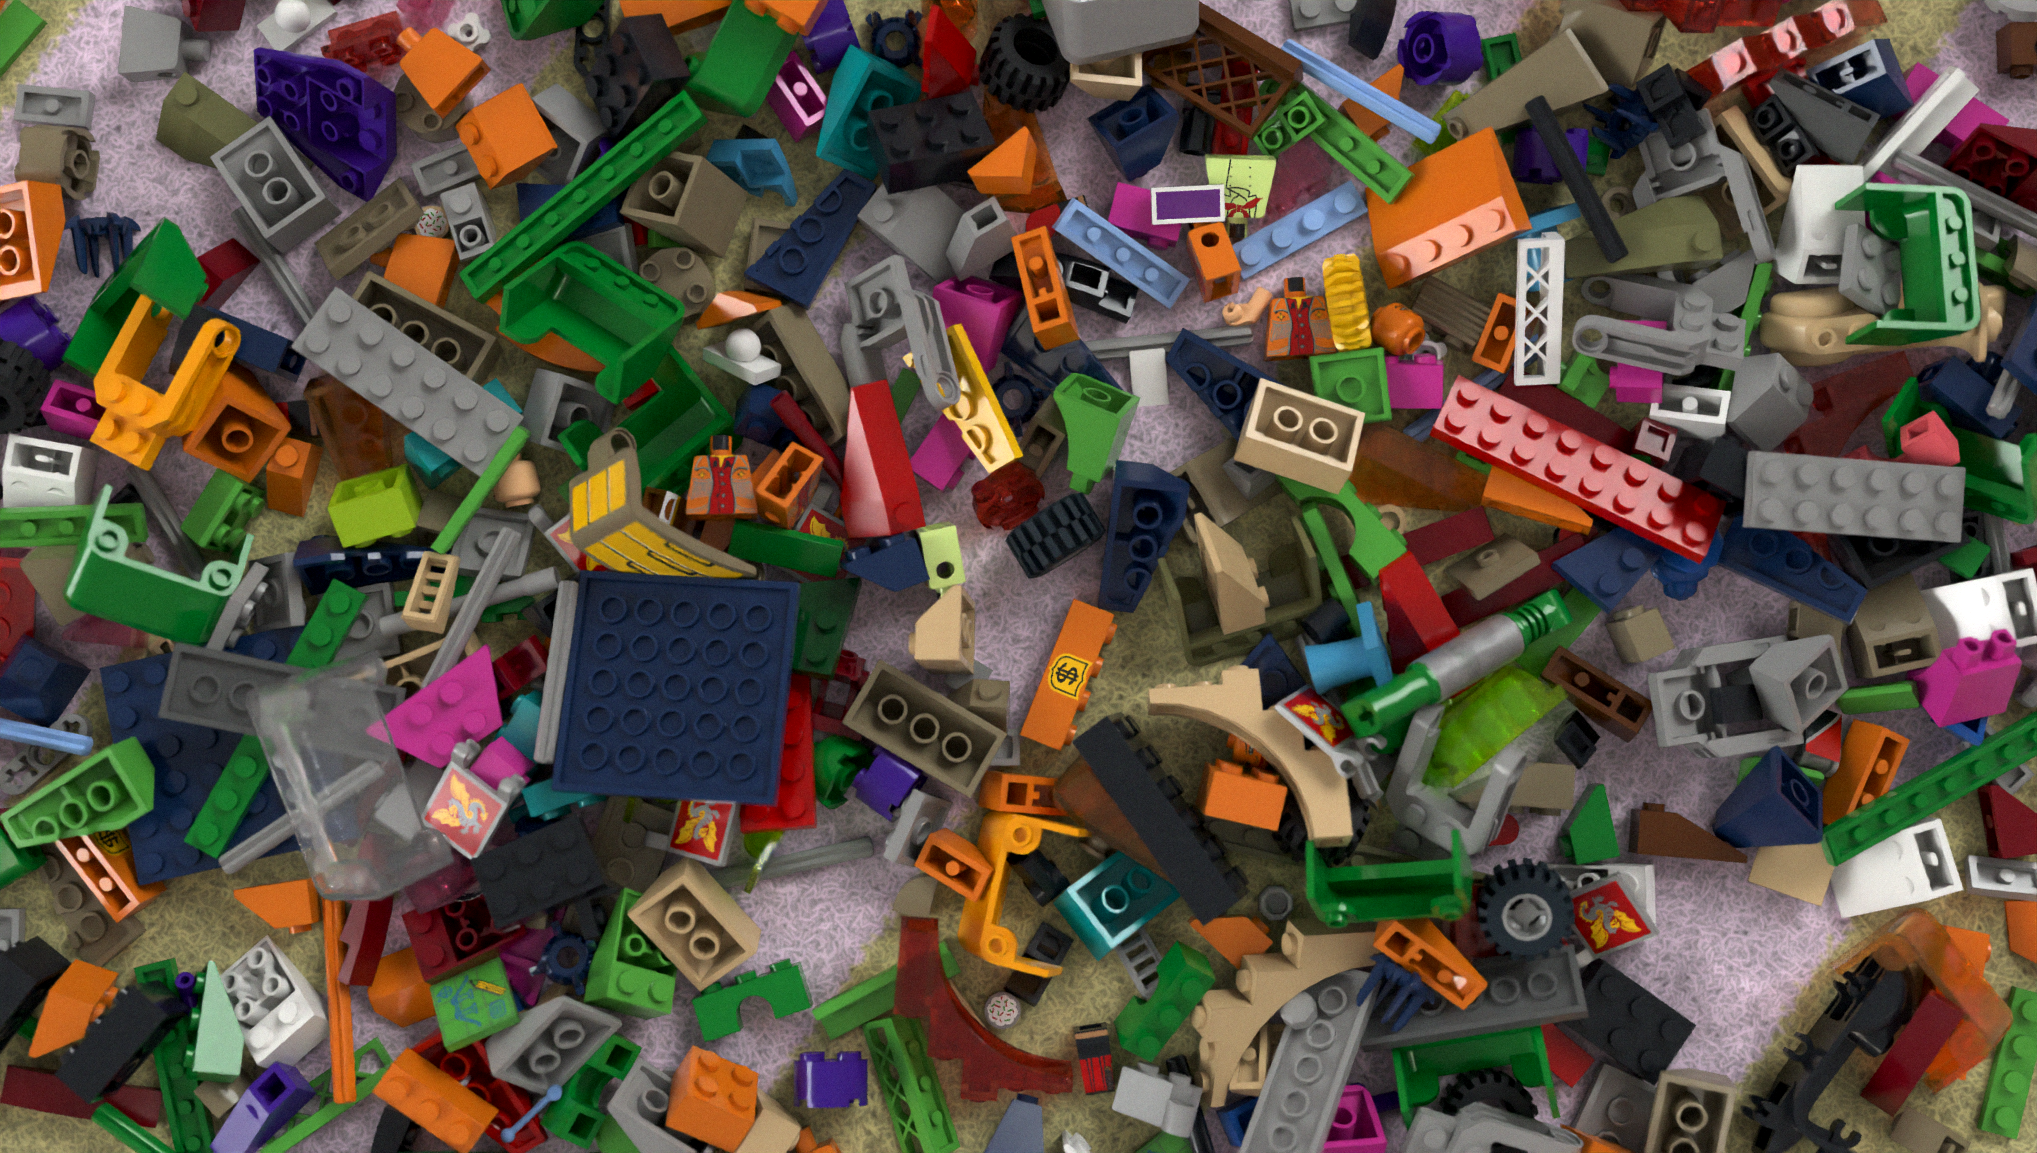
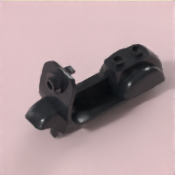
(1861, 1016)

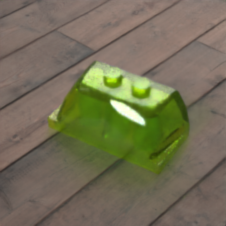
(1488, 720)

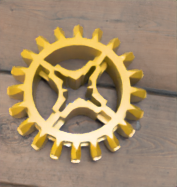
(1347, 302)

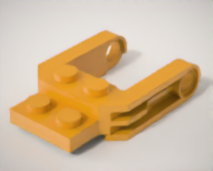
(141, 417)

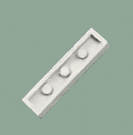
(1921, 122)
(1548, 310)

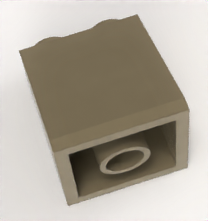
(1615, 40)
(687, 203)
(49, 567)

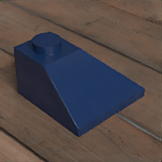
(1136, 131)
(39, 681)

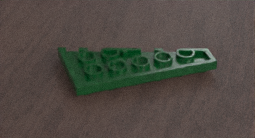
(823, 625)

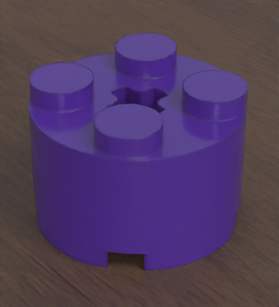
(831, 37)
(1440, 48)
(1534, 163)
(35, 328)
(887, 783)
(830, 1081)

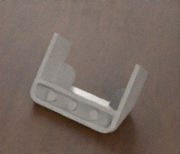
(1115, 28)

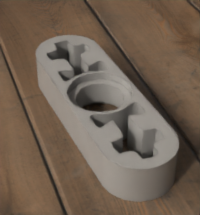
(31, 778)

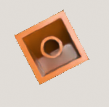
(237, 426)

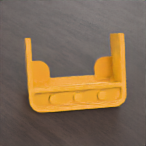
(980, 921)

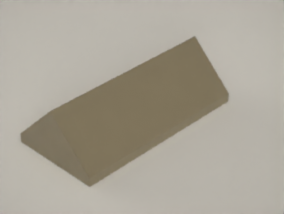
(924, 728)

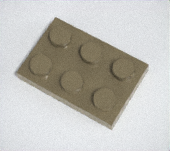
(369, 229)

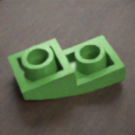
(1289, 126)

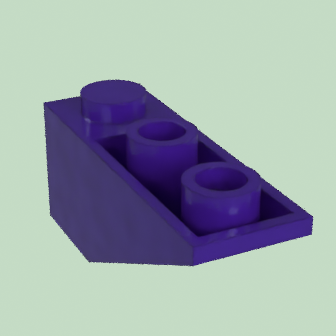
(263, 1109)

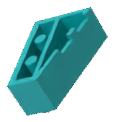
(433, 464)
(523, 732)

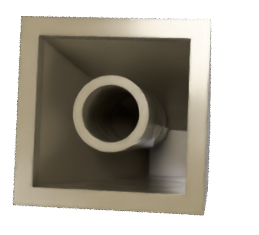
(1554, 70)

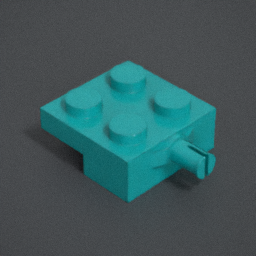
(550, 804)

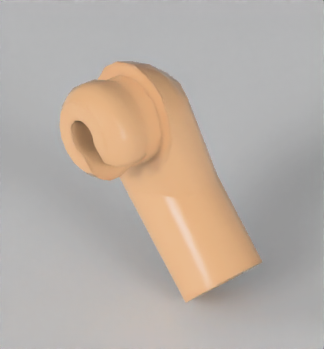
(1248, 312)

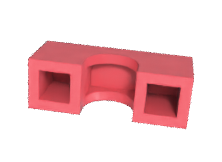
(1923, 442)

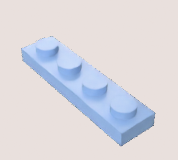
(1298, 229)
(1121, 253)

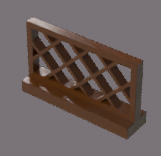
(1242, 46)

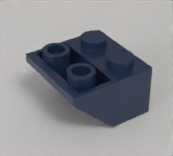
(1866, 77)
(892, 564)

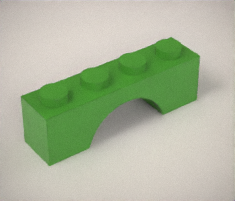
(1373, 542)

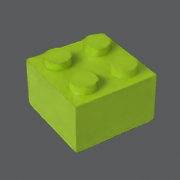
(375, 506)

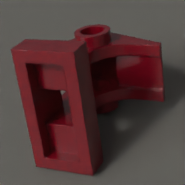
(829, 715)

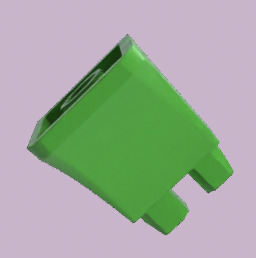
(1096, 427)

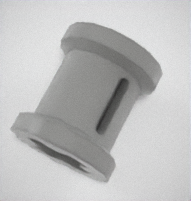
(1803, 758)

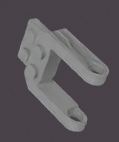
(1696, 168)
(886, 314)
(1692, 334)
(1684, 705)
(1430, 815)
(1479, 1127)

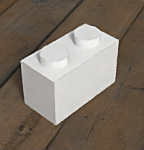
(1693, 411)

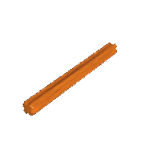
(338, 1004)

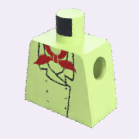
(1246, 187)

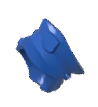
(1681, 574)

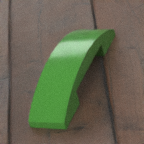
(1541, 650)

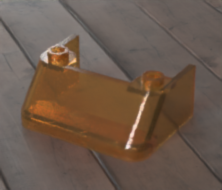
(1921, 938)

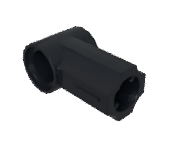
(1197, 125)
(1327, 623)
(1039, 875)

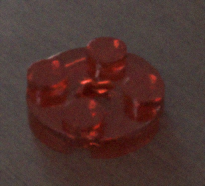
(1011, 480)

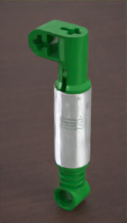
(1457, 664)

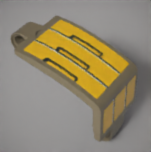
(624, 535)

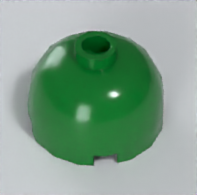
(834, 770)

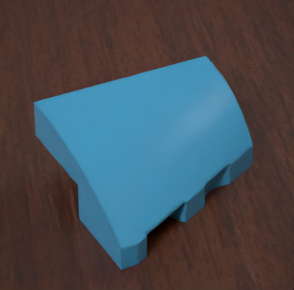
(755, 166)

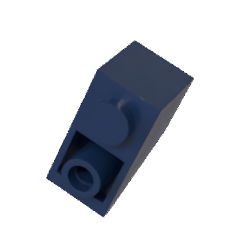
(759, 421)

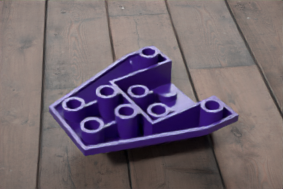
(330, 115)

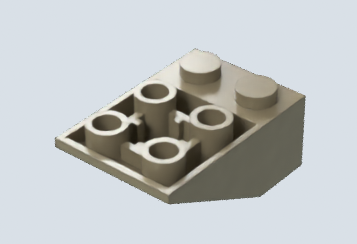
(1213, 490)
(1893, 631)
(1542, 788)

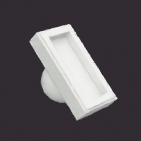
(295, 22)
(741, 357)

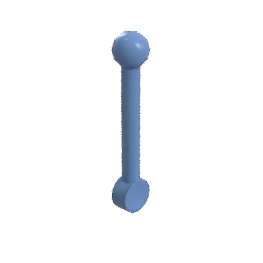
(553, 1093)

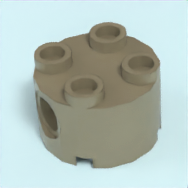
(422, 119)
(58, 157)
(683, 277)

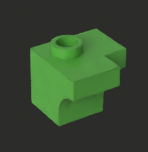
(1583, 379)

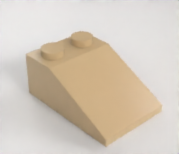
(1229, 578)

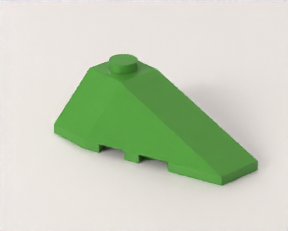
(91, 798)

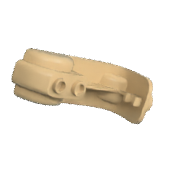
(1813, 324)

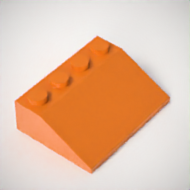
(1448, 211)
(29, 237)

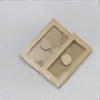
(1256, 1061)

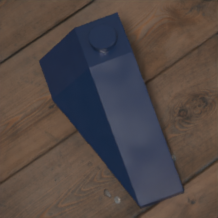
(1217, 378)
(1142, 521)
(381, 562)

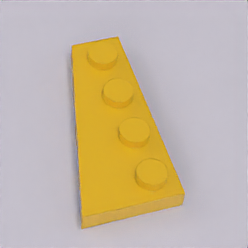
(978, 409)

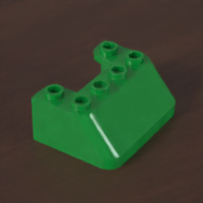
(597, 310)
(666, 428)

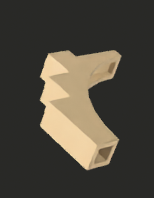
(1238, 709)
(1264, 984)

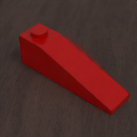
(947, 58)
(878, 479)
(1414, 614)
(472, 1069)

